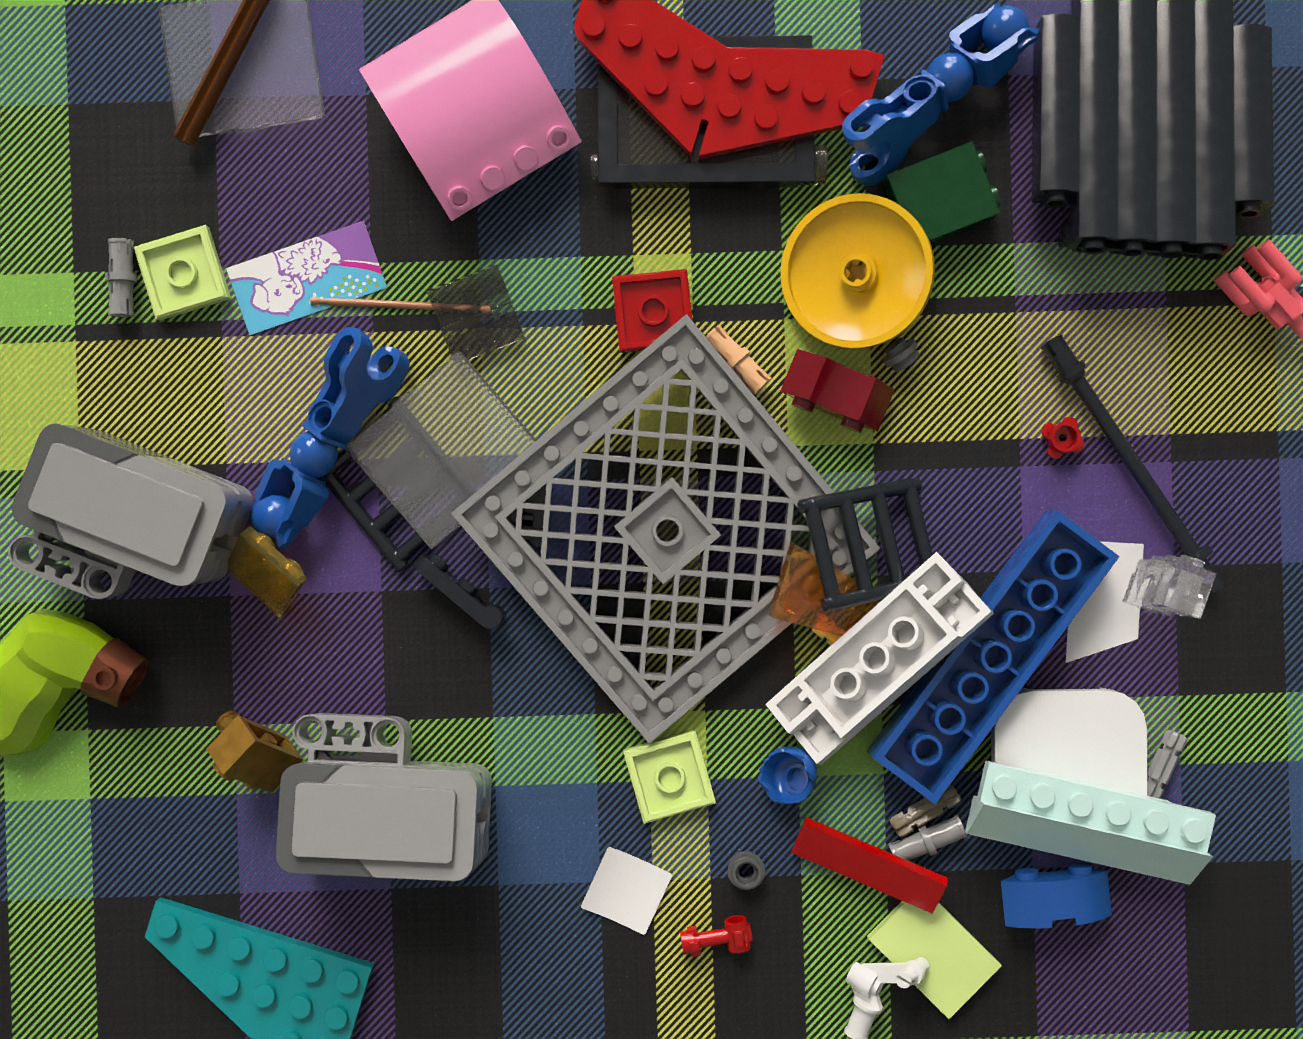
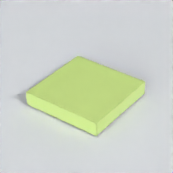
(182, 272)
(669, 776)

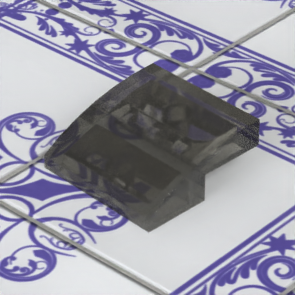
(471, 329)

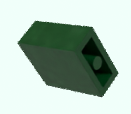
(945, 192)

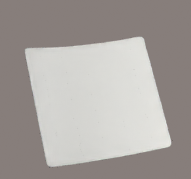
(626, 890)

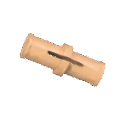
(738, 360)

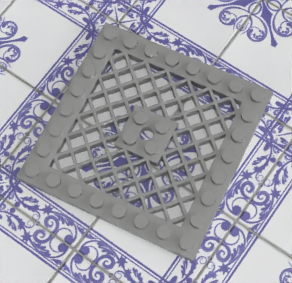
(487, 510)

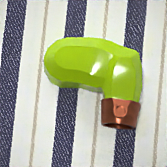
(44, 665)

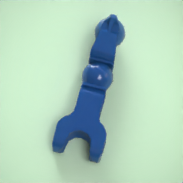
(918, 102)
(339, 410)

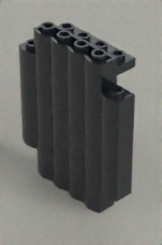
(1152, 125)

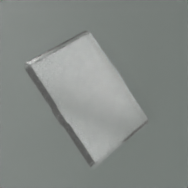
(273, 79)
(440, 446)

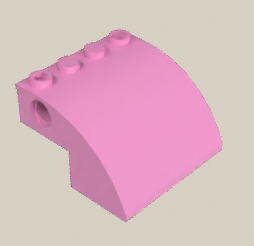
(471, 105)

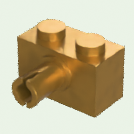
(251, 752)

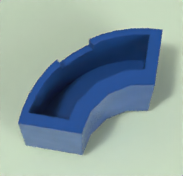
(1037, 897)

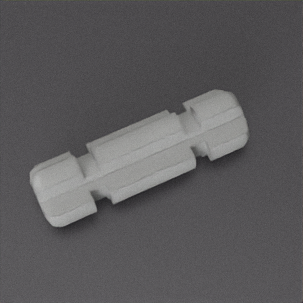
(1164, 762)

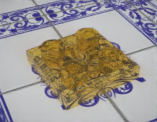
(266, 571)

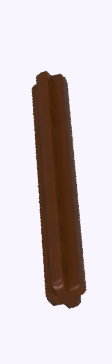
(219, 71)

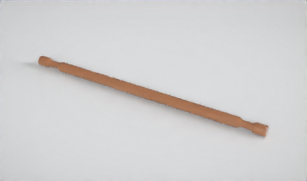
(382, 303)

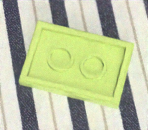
(955, 957)

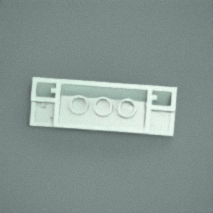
(1091, 822)

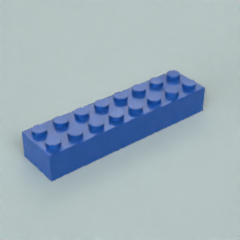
(979, 678)

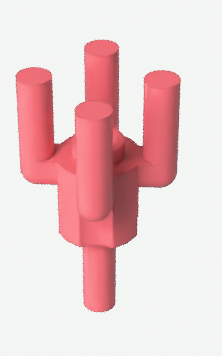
(1272, 295)

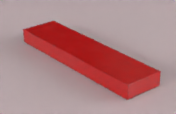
(869, 865)

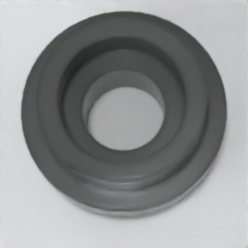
(901, 354)
(749, 881)

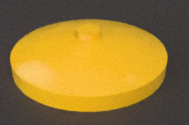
(857, 271)

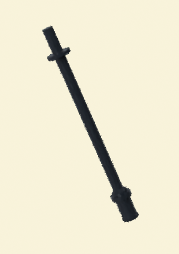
(1073, 373)

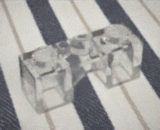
(1170, 586)

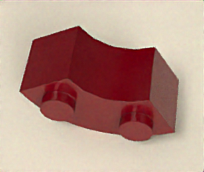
(837, 390)

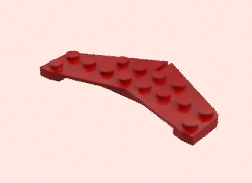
(739, 92)

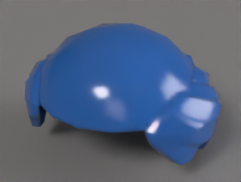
(788, 775)

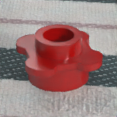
(1072, 433)

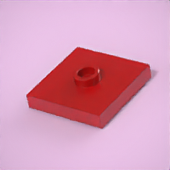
(649, 306)

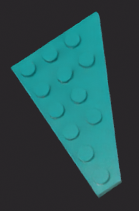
(260, 977)

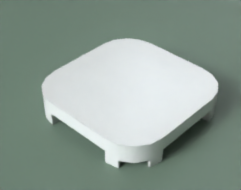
(1075, 735)

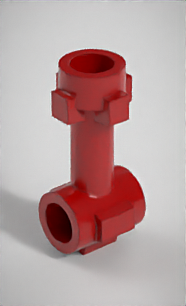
(736, 935)

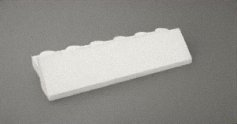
(879, 658)

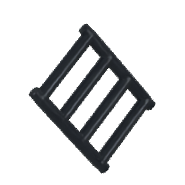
(845, 502)
(372, 527)

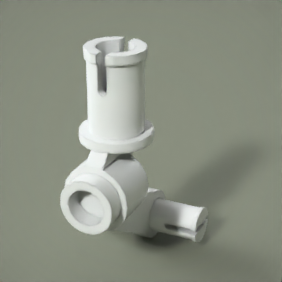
(867, 983)

